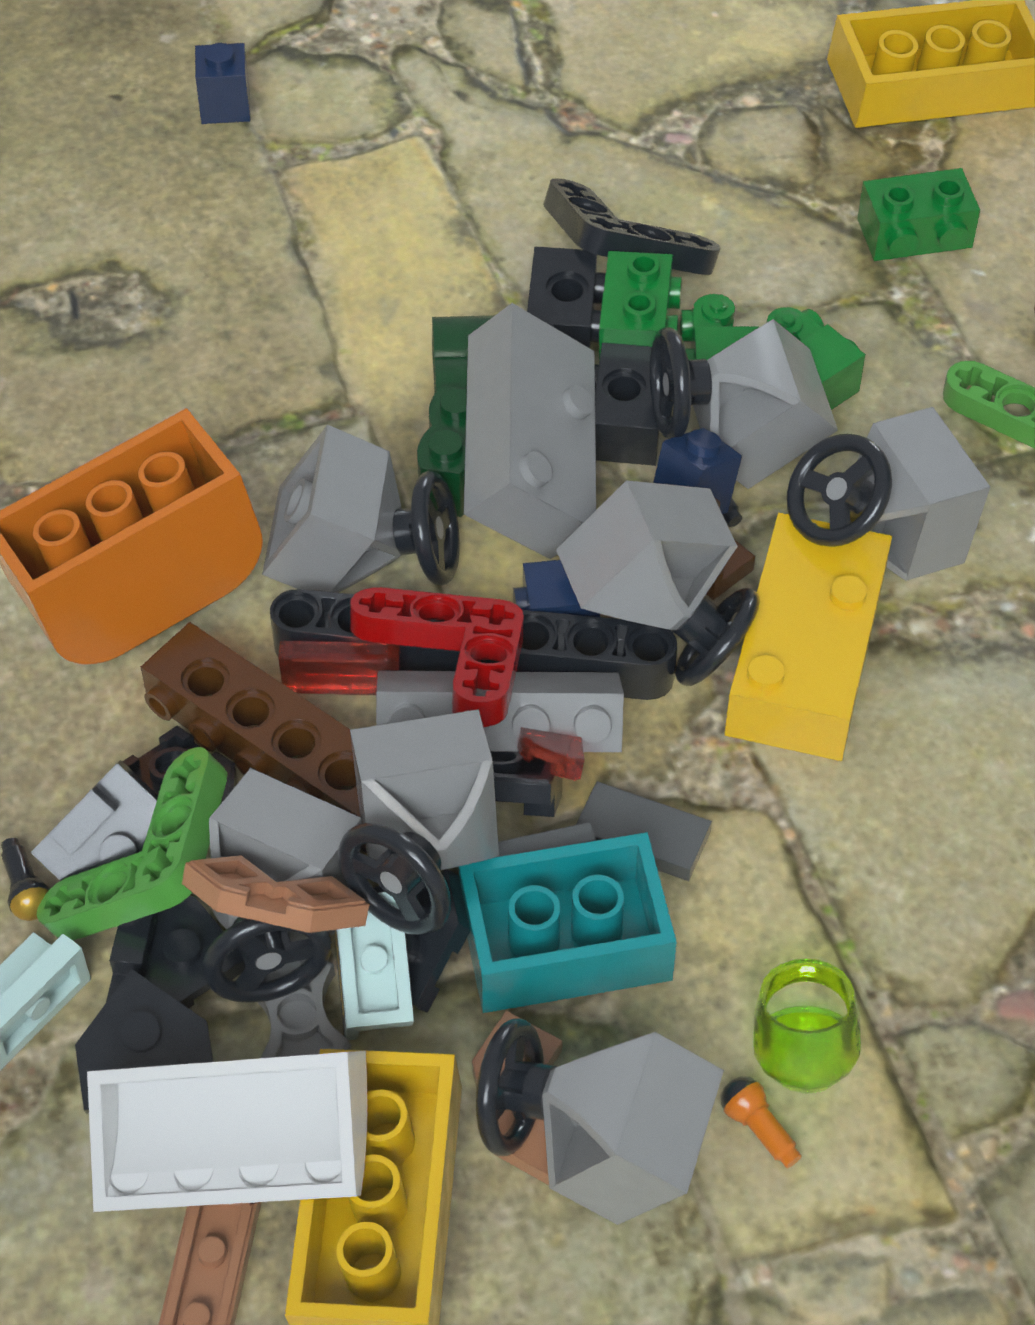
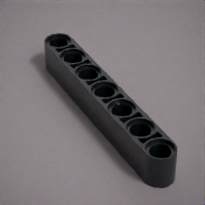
(550, 642)

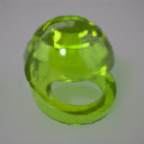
(807, 1045)

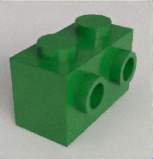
(918, 214)
(638, 298)

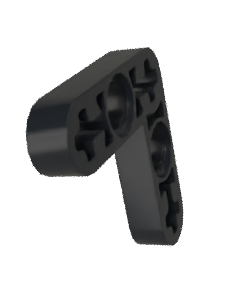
(598, 230)

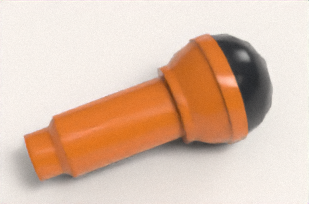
(747, 1103)

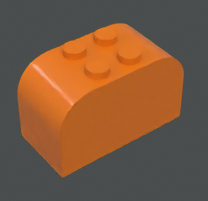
(131, 541)

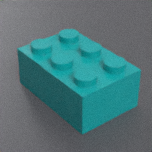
(567, 922)

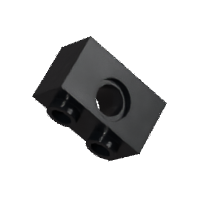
(566, 290)
(624, 407)

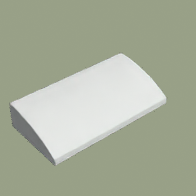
(228, 1131)

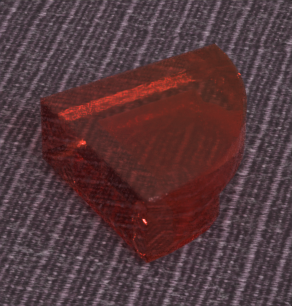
(561, 750)

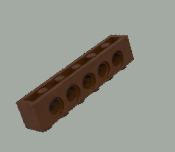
(244, 696)

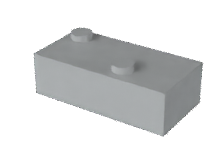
(529, 431)

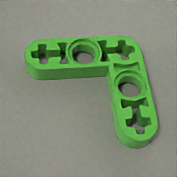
(977, 400)
(154, 876)

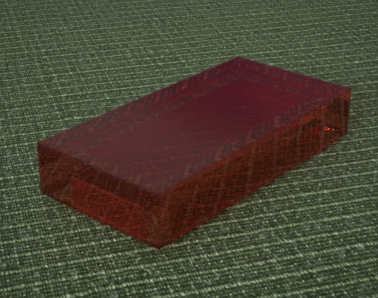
(335, 666)

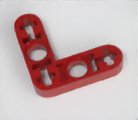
(471, 625)

